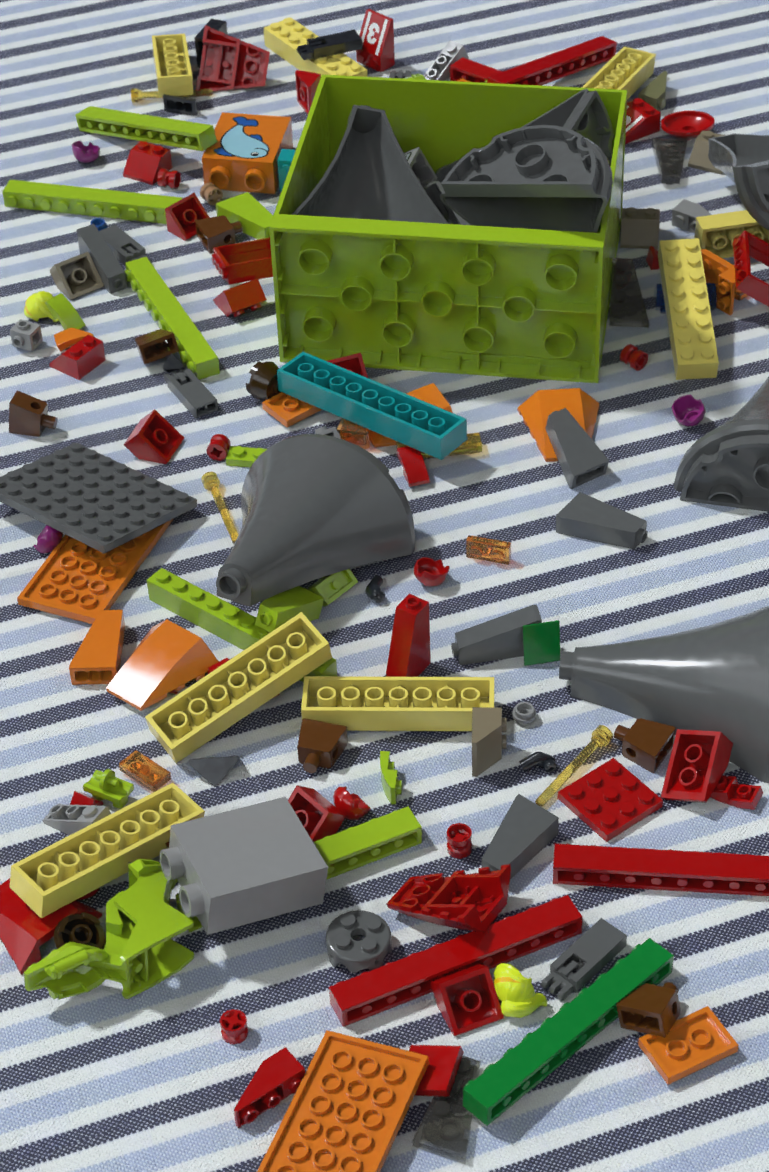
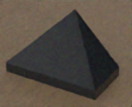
(180, 105)
(214, 768)

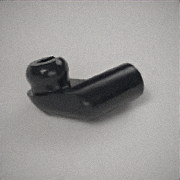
(373, 589)
(539, 759)

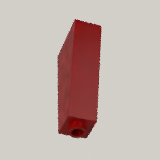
(410, 639)

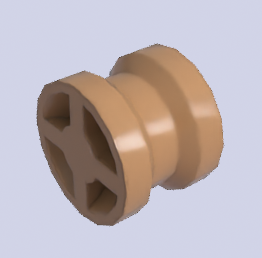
(211, 193)

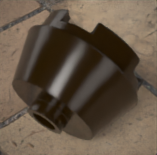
(263, 380)
(81, 929)

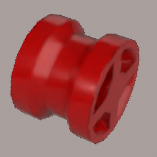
(218, 447)
(228, 1022)

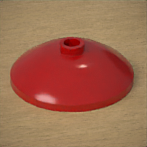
(687, 124)

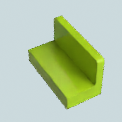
(333, 585)

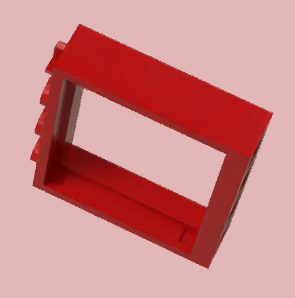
(745, 247)
(244, 261)

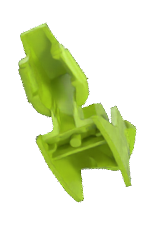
(135, 952)

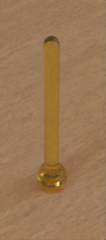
(137, 95)
(211, 482)
(600, 737)

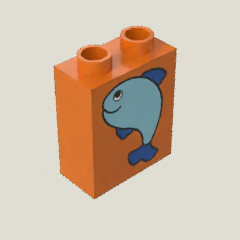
(247, 152)

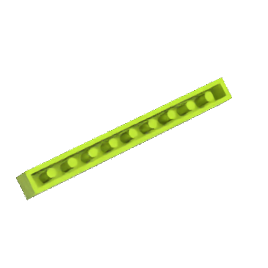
(146, 128)
(87, 201)
(172, 317)
(213, 614)
(361, 845)

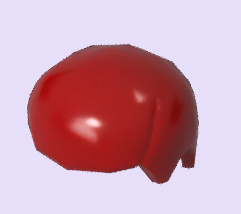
(430, 572)
(350, 804)

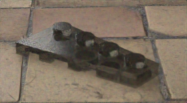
(669, 158)
(627, 303)
(446, 1121)

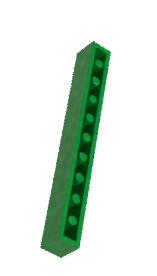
(564, 1033)

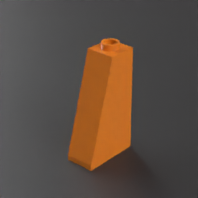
(101, 650)

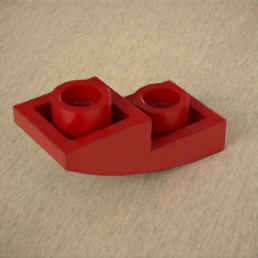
(413, 466)
(735, 794)

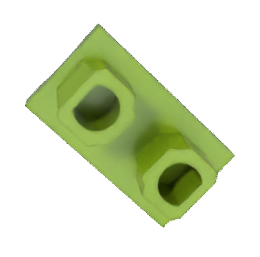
(107, 786)

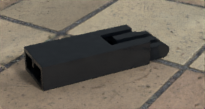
(330, 45)

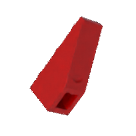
(272, 1082)

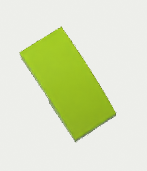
(65, 312)
(389, 778)

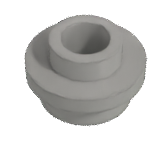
(524, 713)

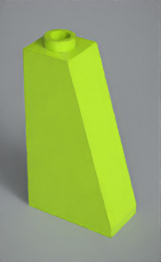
(251, 214)
(287, 604)

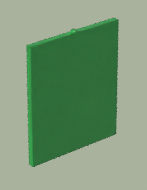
(541, 642)

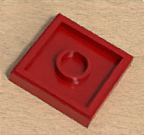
(441, 1069)

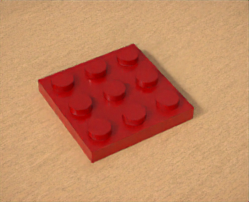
(610, 799)

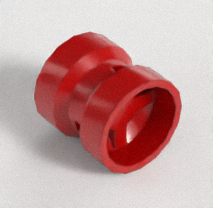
(168, 178)
(635, 358)
(459, 840)

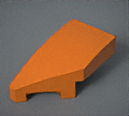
(69, 337)

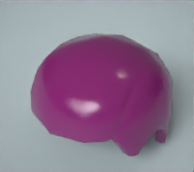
(85, 153)
(688, 410)
(48, 539)

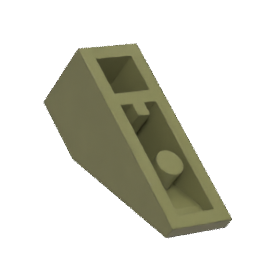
(655, 92)

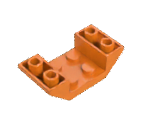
(723, 274)

